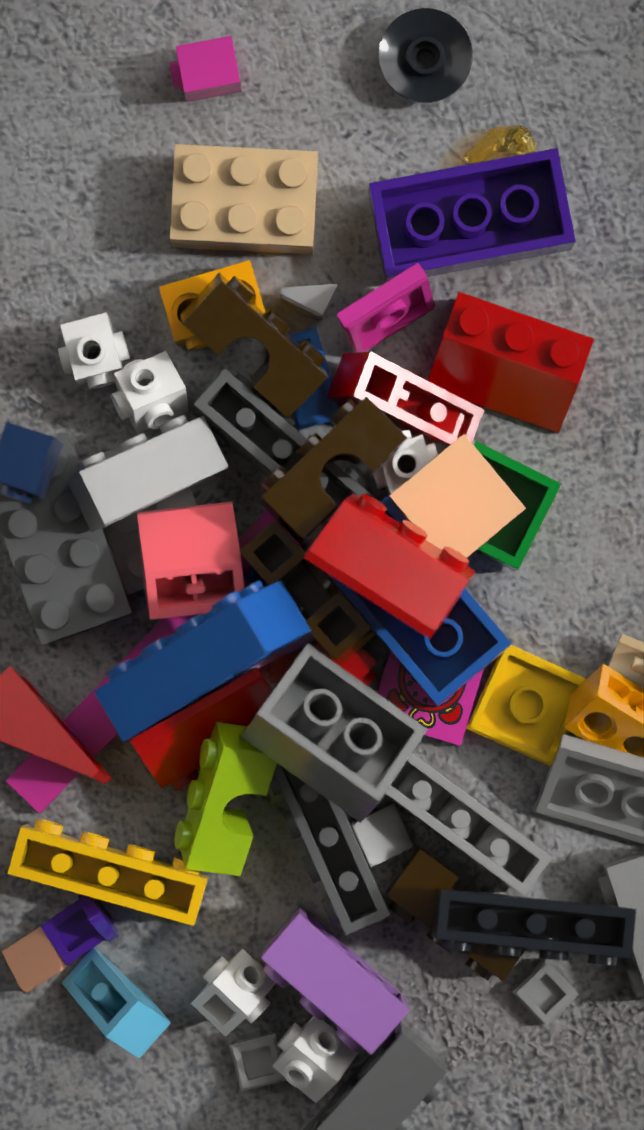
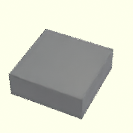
(545, 992)
(254, 1061)

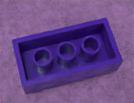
(472, 215)

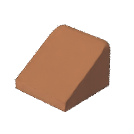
(33, 960)

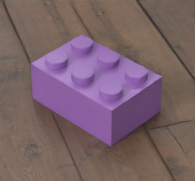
(334, 981)

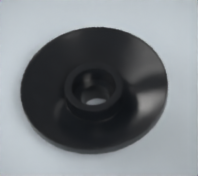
(428, 32)

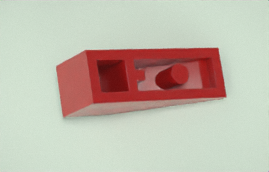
(404, 398)
(36, 728)

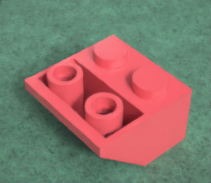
(189, 558)

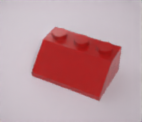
(510, 362)
(391, 563)
(175, 744)

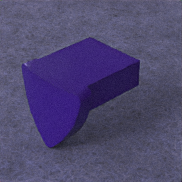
(79, 928)

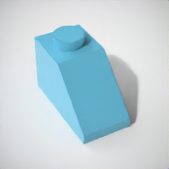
(115, 1003)

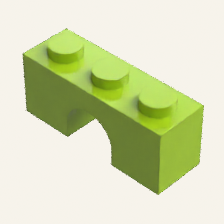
(213, 835)

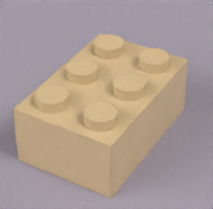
(244, 199)

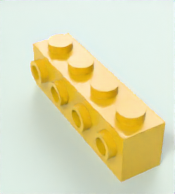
(107, 873)

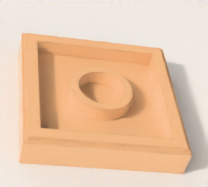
(458, 499)

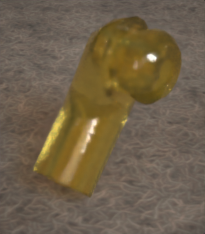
(499, 140)

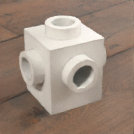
(85, 335)
(149, 392)
(390, 476)
(234, 992)
(313, 1058)

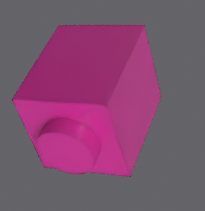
(206, 69)

